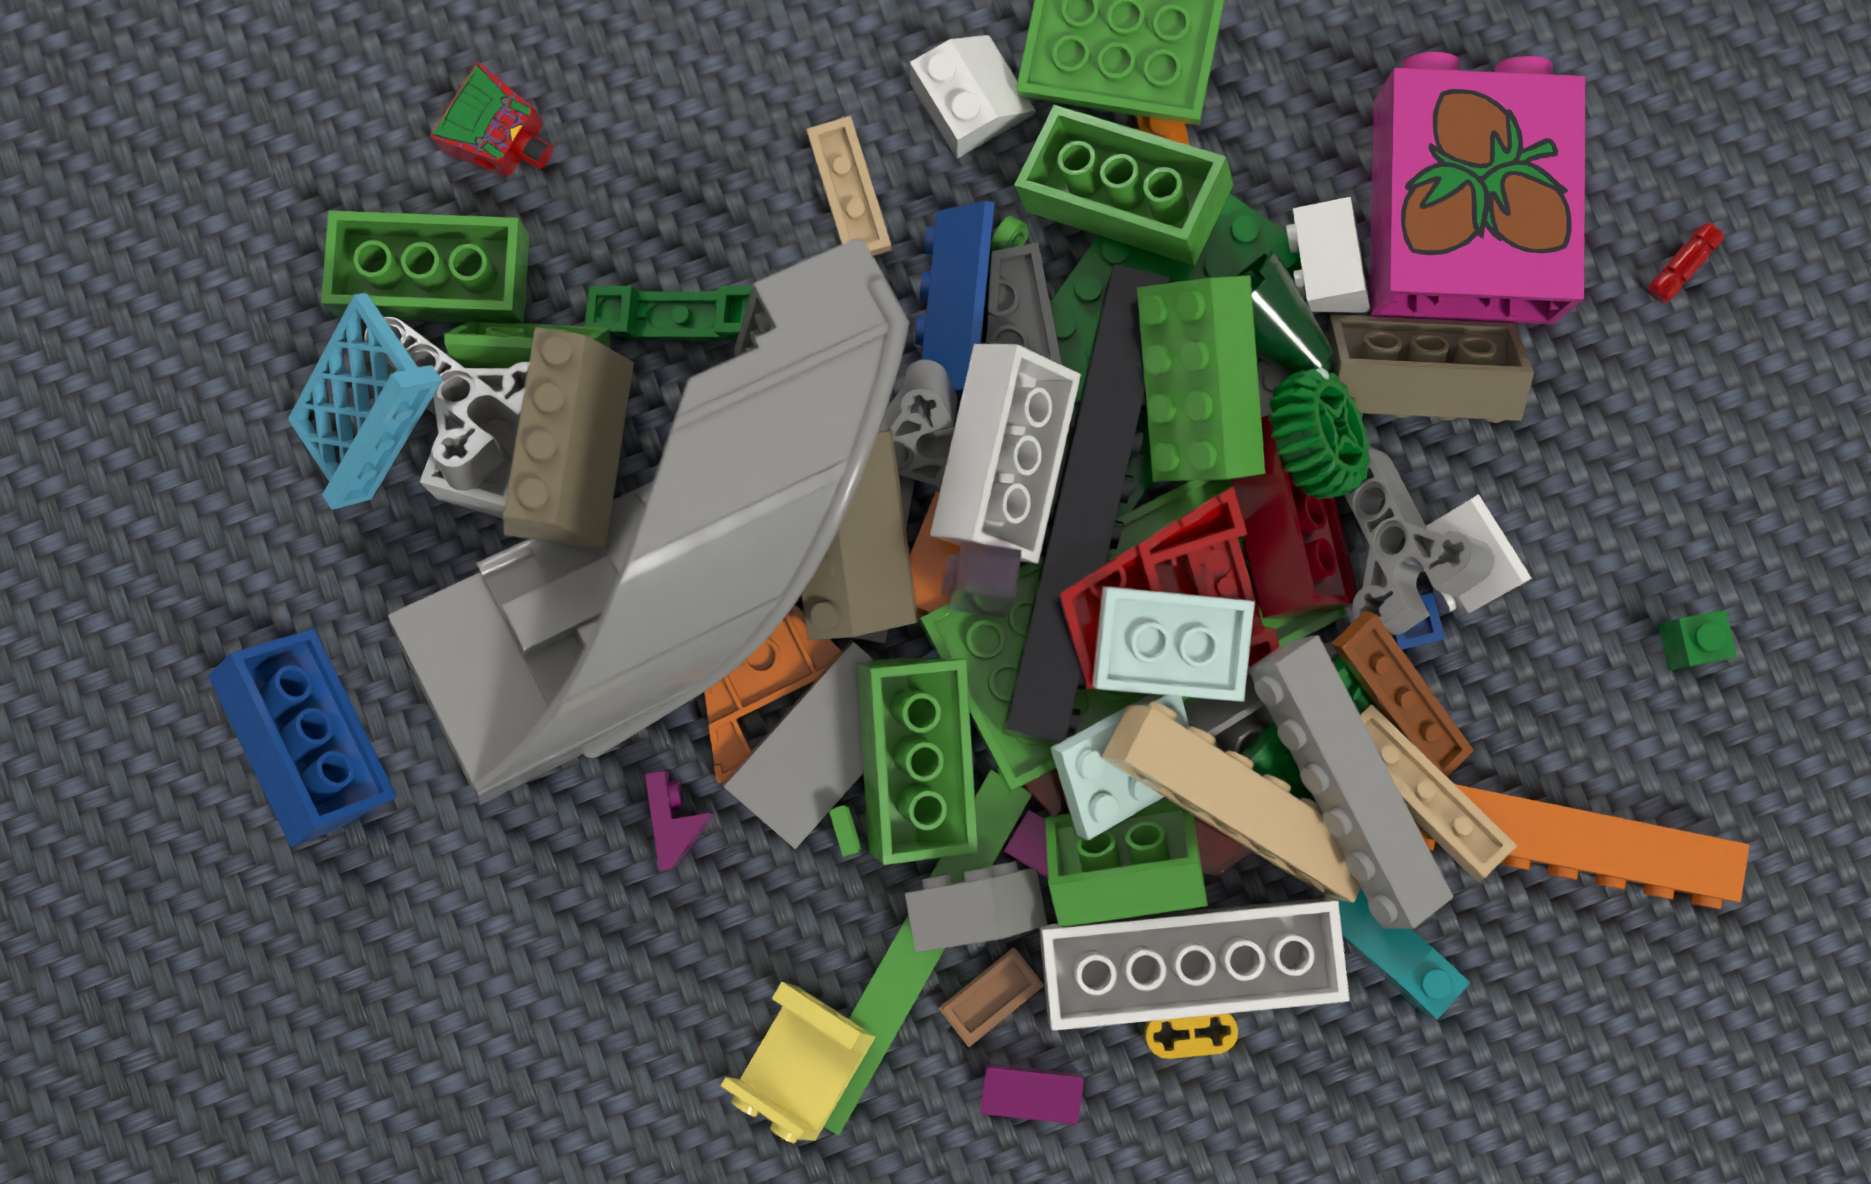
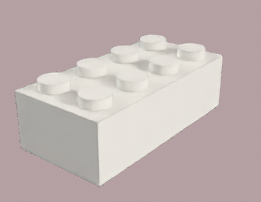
(1006, 450)

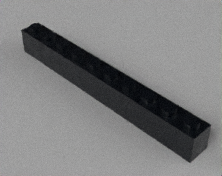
(1084, 512)

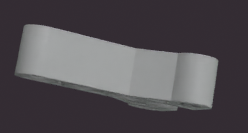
(916, 419)
(462, 448)
(1389, 586)

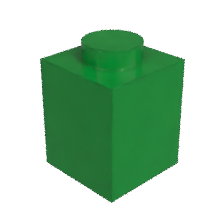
(1697, 640)

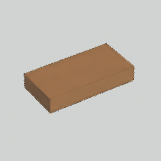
(991, 996)

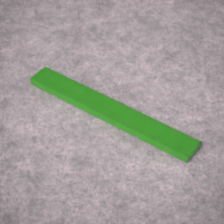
(905, 970)

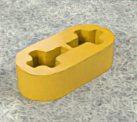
(1192, 1044)

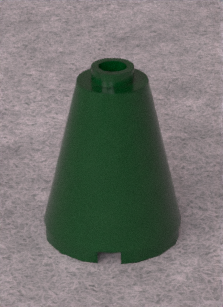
(1283, 323)

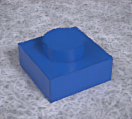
(1424, 632)

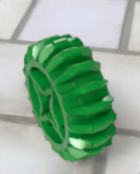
(1319, 433)

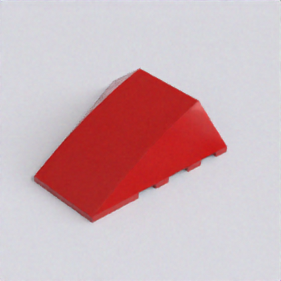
(1186, 557)

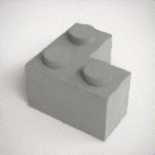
(982, 908)

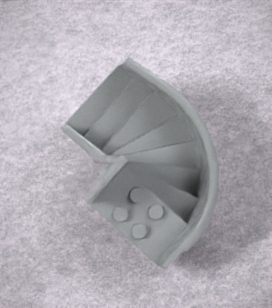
(590, 645)

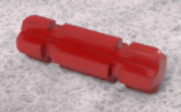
(1686, 262)

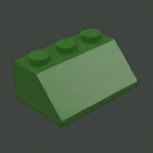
(504, 343)
(1128, 870)

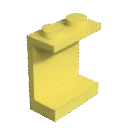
(800, 1065)

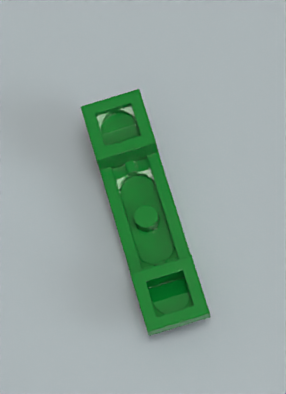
(668, 314)

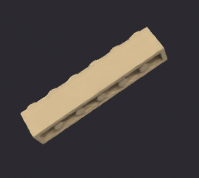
(1230, 797)

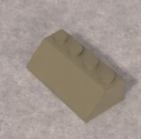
(1431, 367)
(568, 441)
(867, 569)

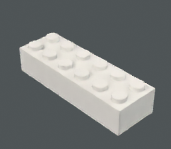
(1194, 963)

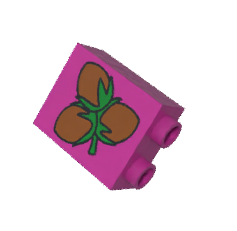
(1478, 192)

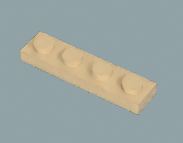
(1437, 803)

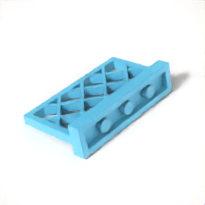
(383, 427)

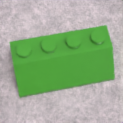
(917, 758)

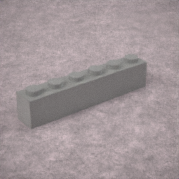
(1350, 783)

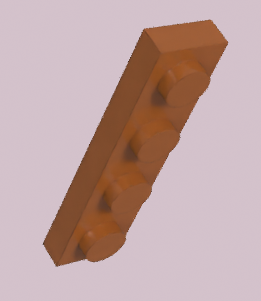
(1401, 692)

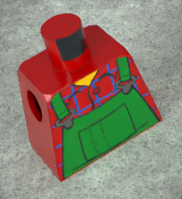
(491, 126)

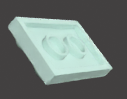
(1173, 644)
(1094, 788)

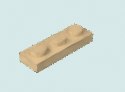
(848, 184)

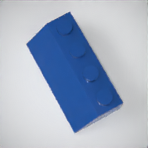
(955, 288)
(301, 735)

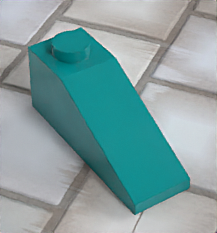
(1402, 959)

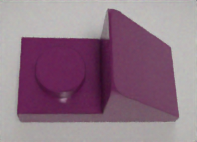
(671, 834)

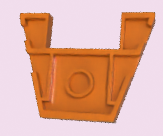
(771, 671)

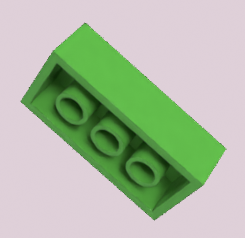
(1125, 184)
(427, 265)
(1201, 379)

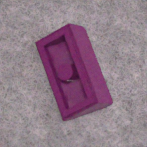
(1031, 1093)

